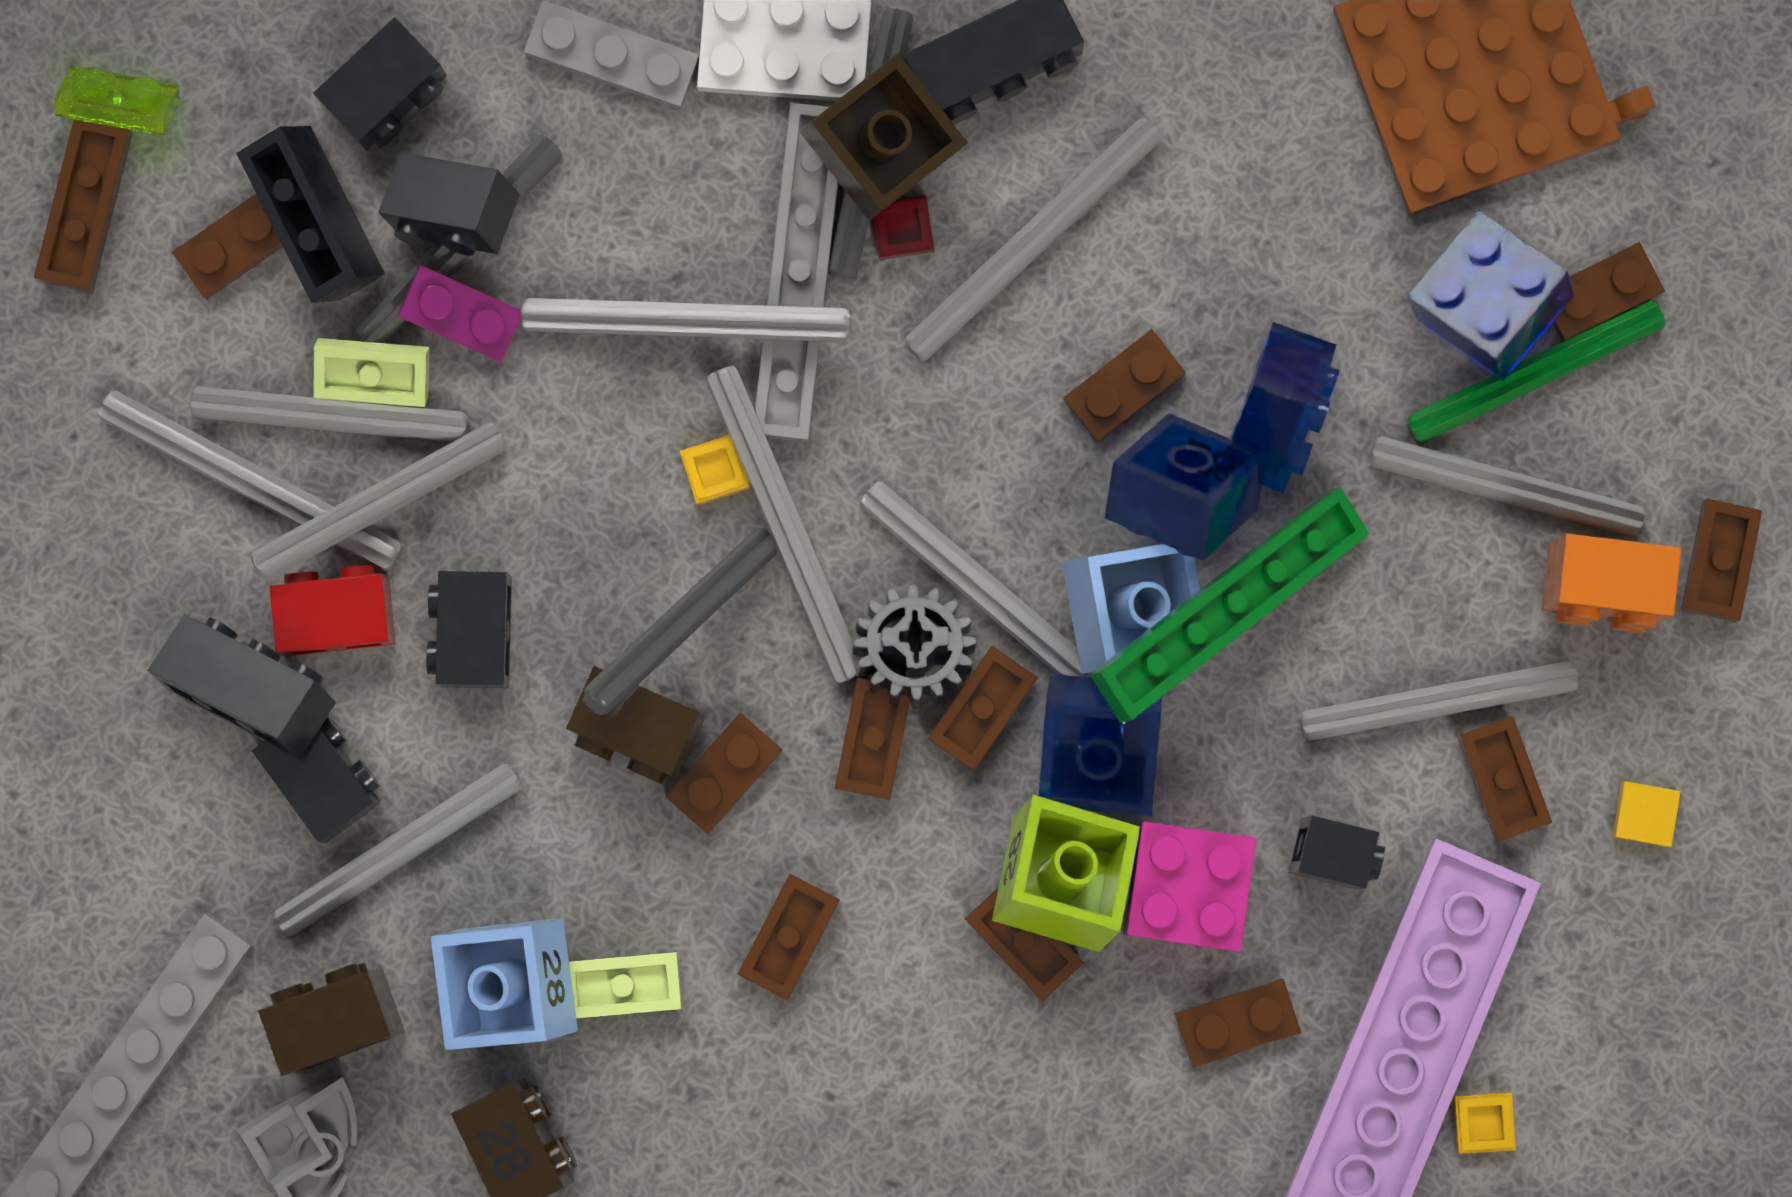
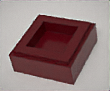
(904, 229)

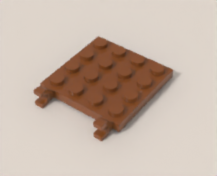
(1478, 91)

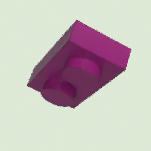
(460, 313)

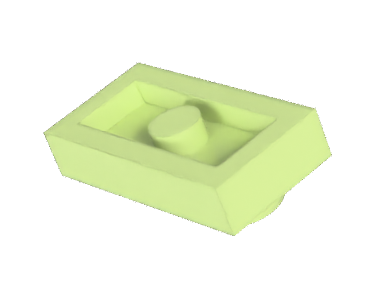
(371, 372)
(626, 985)

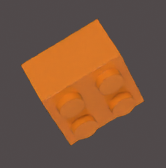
(1611, 581)

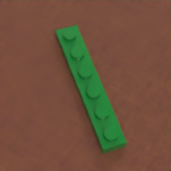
(1229, 605)

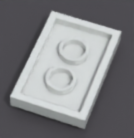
(784, 47)

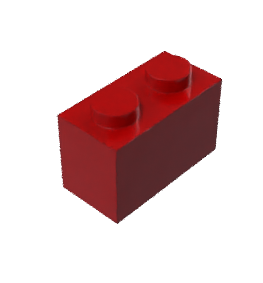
(332, 613)

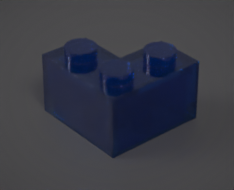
(1286, 401)

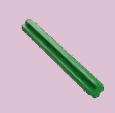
(1536, 371)

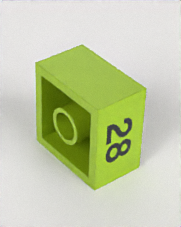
(1066, 873)

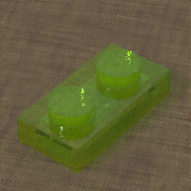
(116, 100)

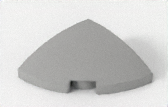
(304, 1140)

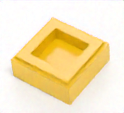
(714, 470)
(1646, 814)
(1484, 1122)

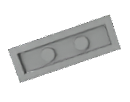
(611, 55)

